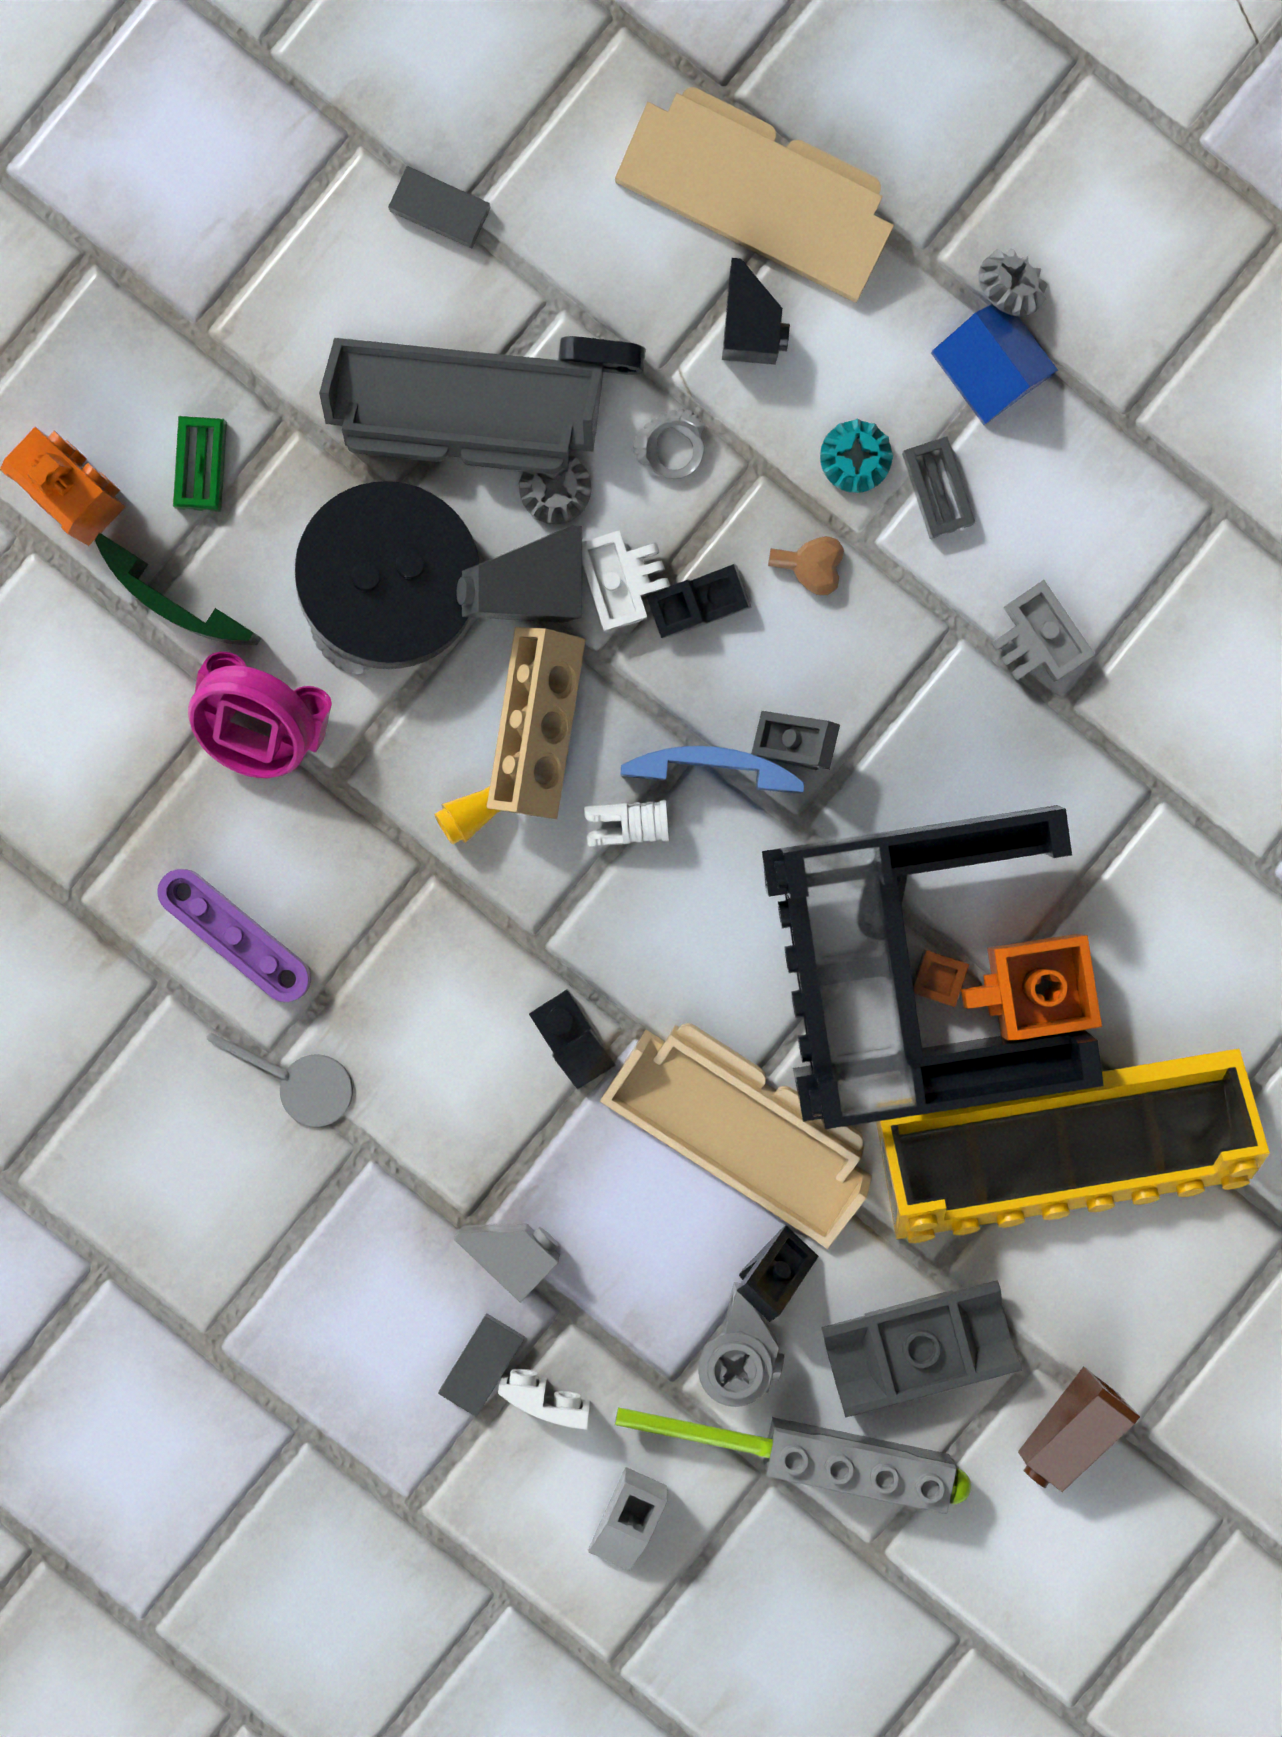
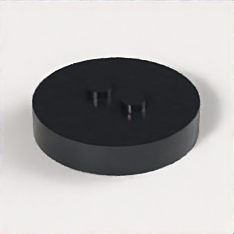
(384, 574)

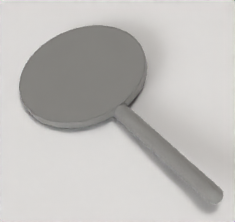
(312, 1089)

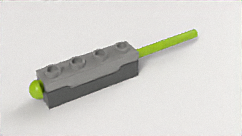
(830, 1459)

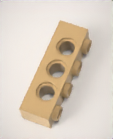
(536, 722)

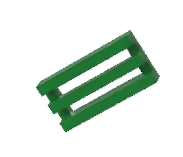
(198, 502)

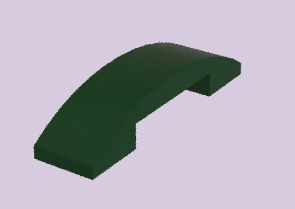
(129, 569)

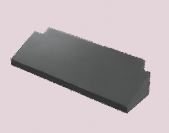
(460, 405)

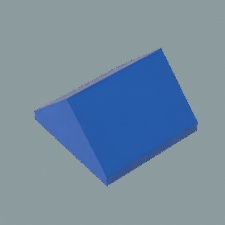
(993, 361)

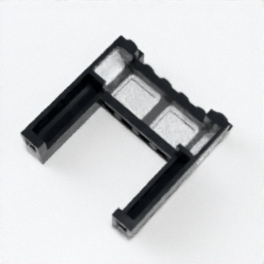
(860, 983)

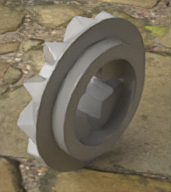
(996, 283)
(557, 508)
(736, 1390)

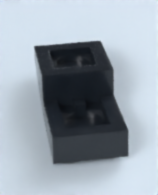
(698, 601)

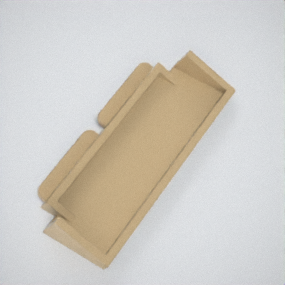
(765, 196)
(741, 1129)

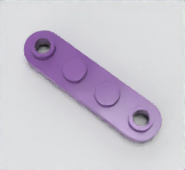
(234, 935)

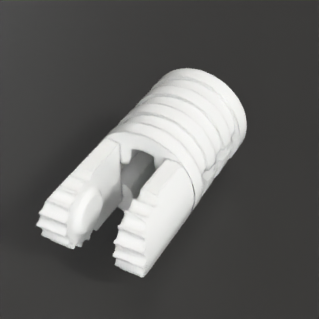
(638, 820)

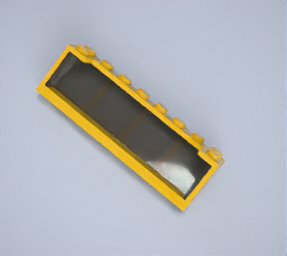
(1132, 1139)

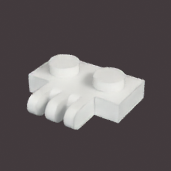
(620, 579)

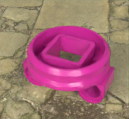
(296, 717)

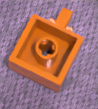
(57, 481)
(1012, 994)

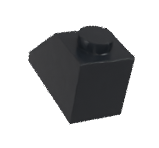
(752, 319)

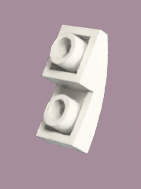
(528, 1393)

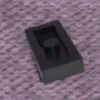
(571, 1039)
(776, 1273)

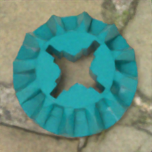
(841, 470)

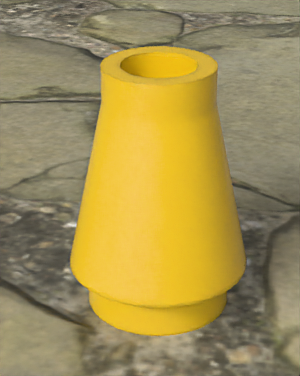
(465, 816)

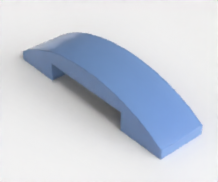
(769, 775)

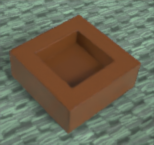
(939, 978)

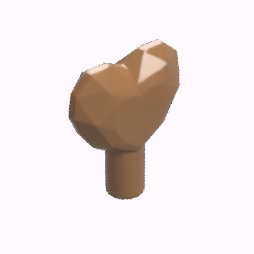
(812, 564)

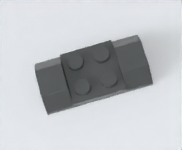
(920, 1348)

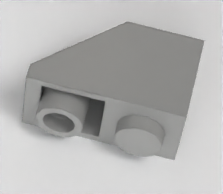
(629, 1519)

